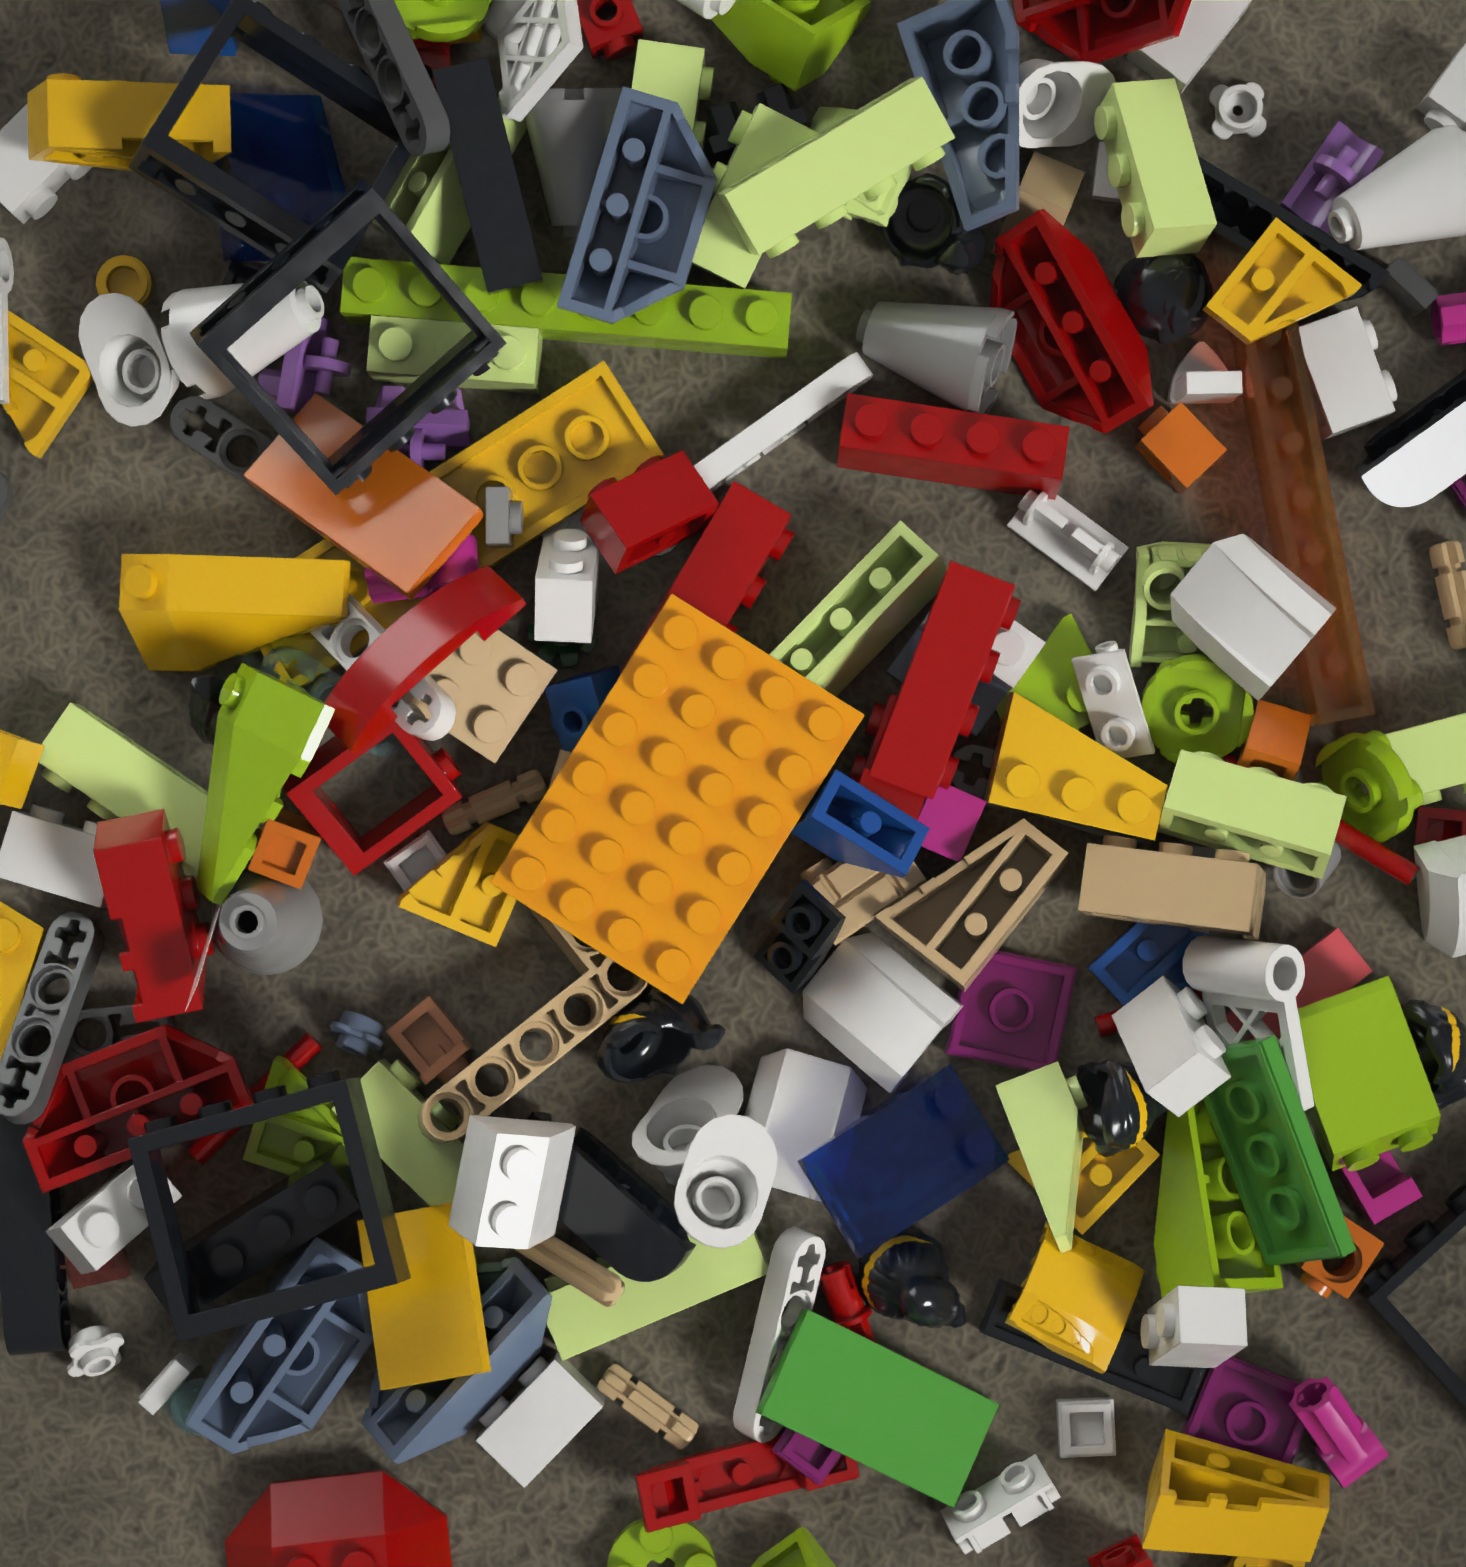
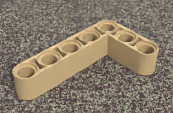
(548, 1022)

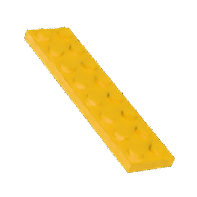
(548, 461)

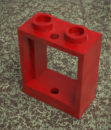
(334, 827)

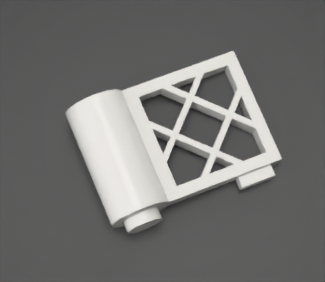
(538, 61)
(1251, 982)

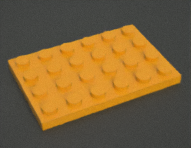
(677, 798)

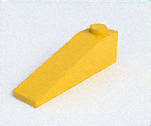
(212, 608)

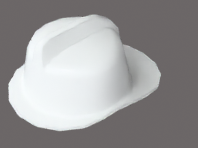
(1059, 101)
(126, 359)
(679, 1113)
(726, 1181)

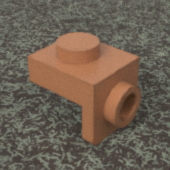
(431, 1041)

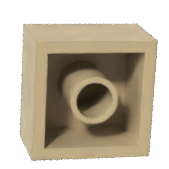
(492, 690)

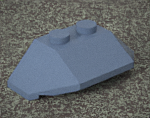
(640, 212)
(288, 1367)
(433, 1413)

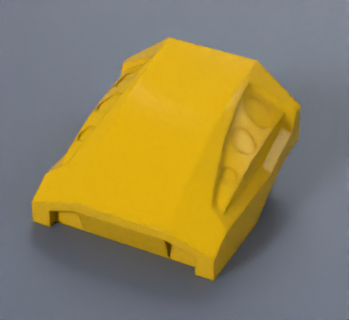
(1077, 1300)

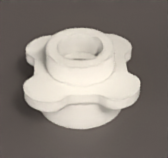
(1247, 97)
(94, 1351)

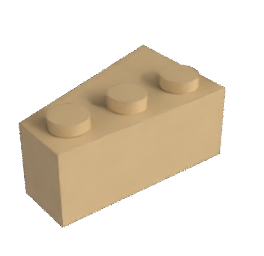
(1173, 887)
(977, 903)

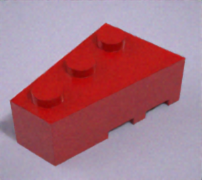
(154, 911)

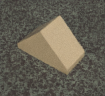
(1045, 186)

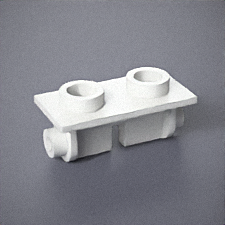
(1067, 537)
(1113, 701)
(979, 1513)

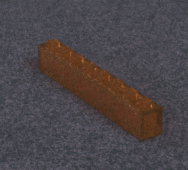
(1303, 518)

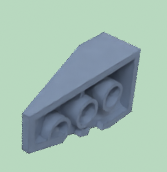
(972, 70)

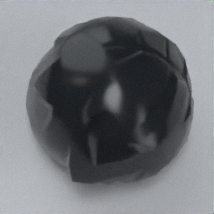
(1165, 295)

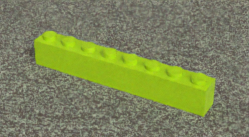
(689, 320)

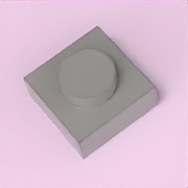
(503, 517)

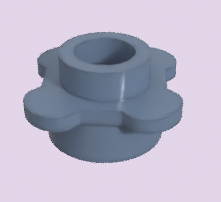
(357, 1034)

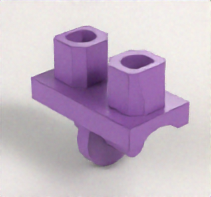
(1333, 170)
(305, 370)
(432, 433)

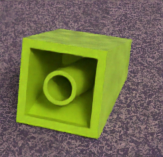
(1365, 1077)

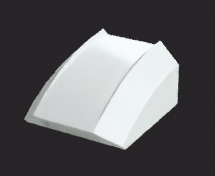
(1247, 612)
(1443, 893)
(877, 1008)
(802, 1106)

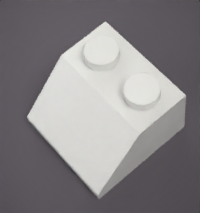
(511, 1181)

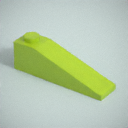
(792, 37)
(260, 739)
(1200, 1218)

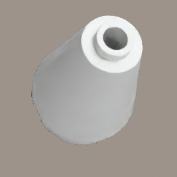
(1408, 197)
(267, 340)

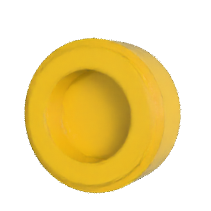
(127, 277)

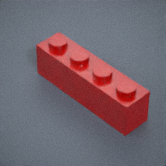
(952, 446)
(730, 557)
(942, 680)

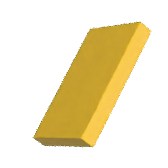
(435, 1320)

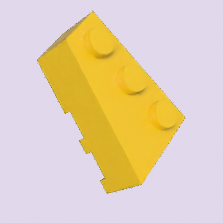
(108, 120)
(1068, 776)
(1232, 1502)

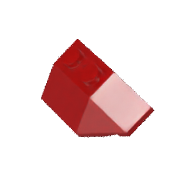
(1101, 27)
(1070, 326)
(117, 1090)
(341, 1523)

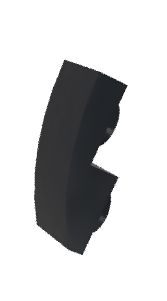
(801, 937)

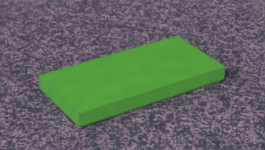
(1276, 1158)
(877, 1407)

